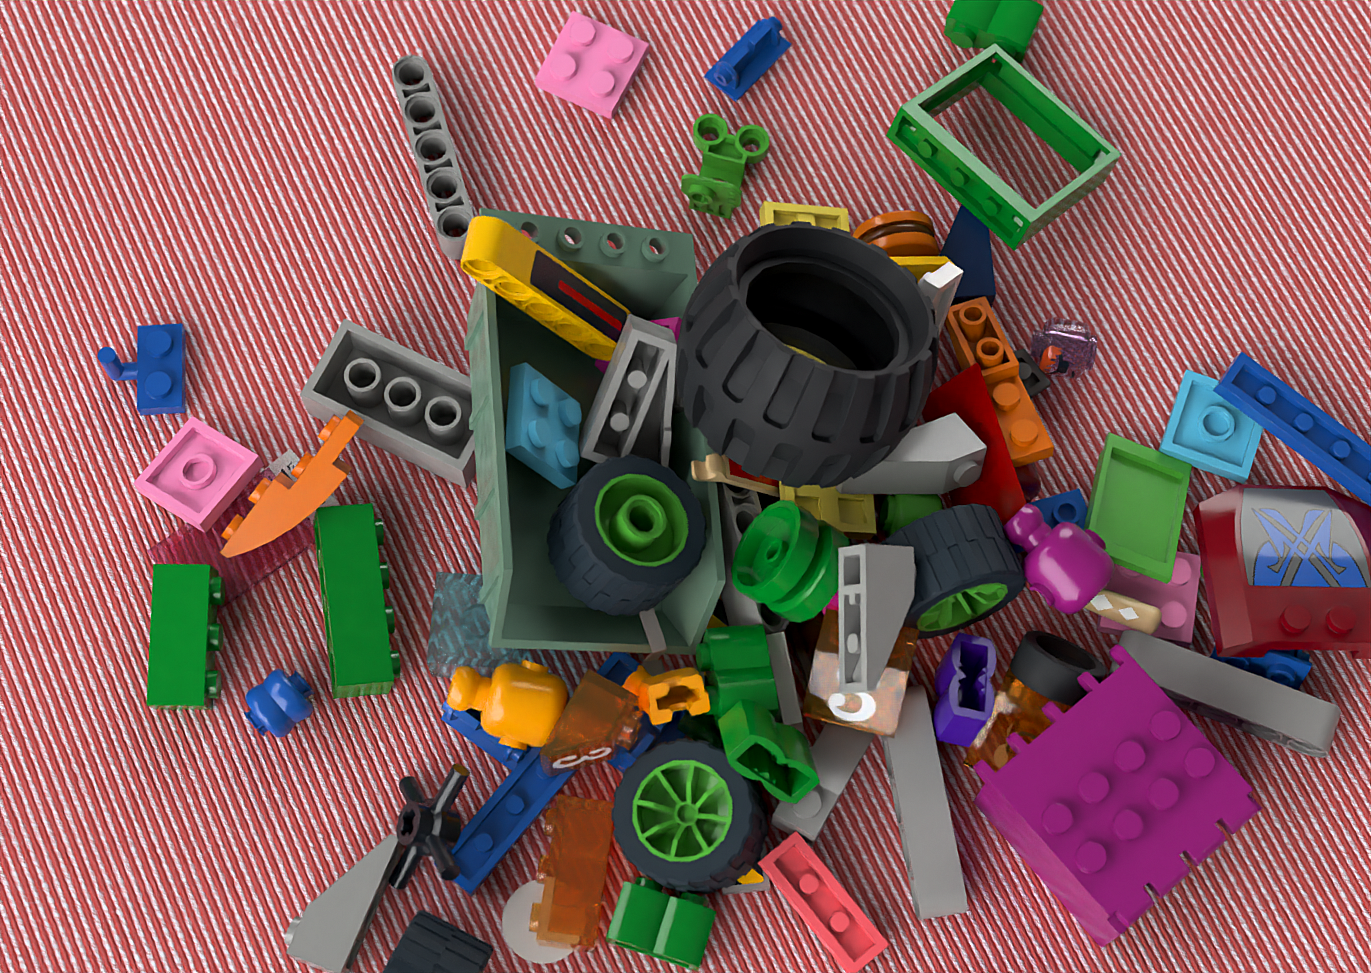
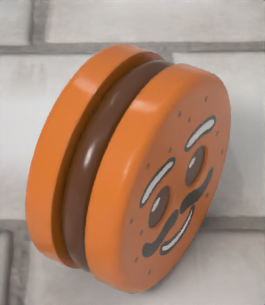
(900, 233)

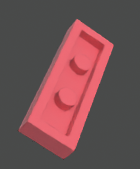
(823, 903)

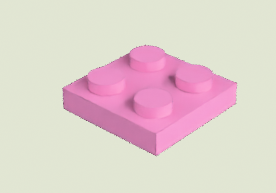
(592, 65)
(198, 474)
(1174, 600)

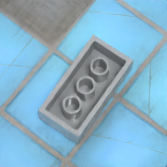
(404, 397)

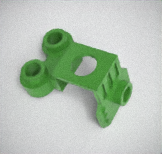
(724, 161)

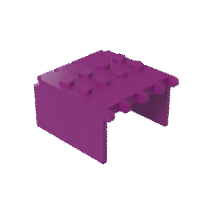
(1114, 799)

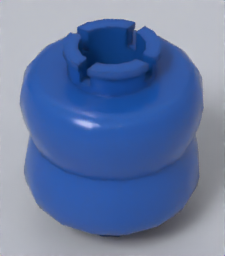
(279, 703)

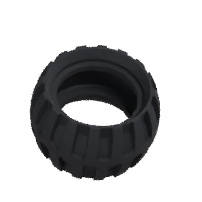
(784, 410)

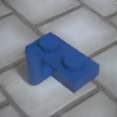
(158, 368)

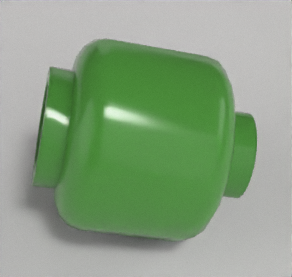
(903, 509)

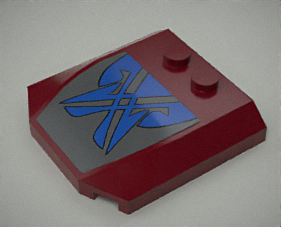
(1286, 569)

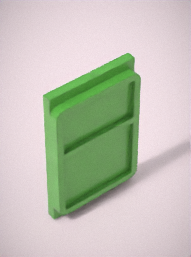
(1138, 506)

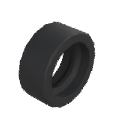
(1053, 665)

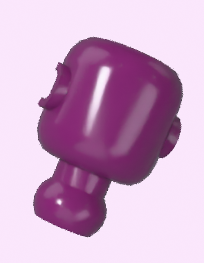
(1061, 562)

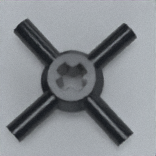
(429, 827)

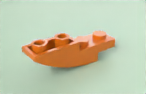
(980, 340)
(286, 503)

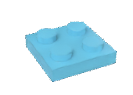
(543, 426)
(1210, 430)

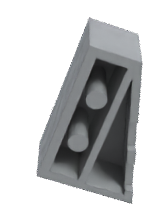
(634, 397)

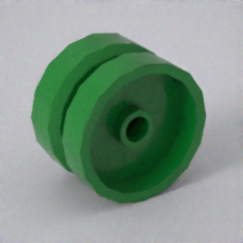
(789, 561)

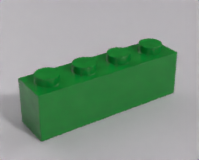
(354, 600)

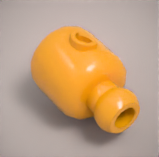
(515, 703)

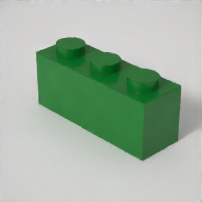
(184, 637)

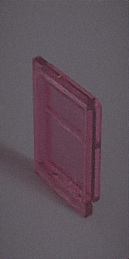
(243, 571)

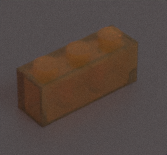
(573, 874)

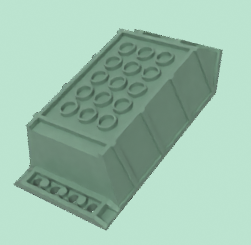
(516, 503)

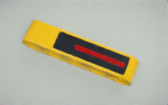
(543, 286)

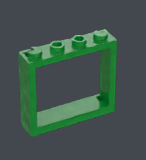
(970, 178)

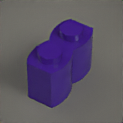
(964, 689)

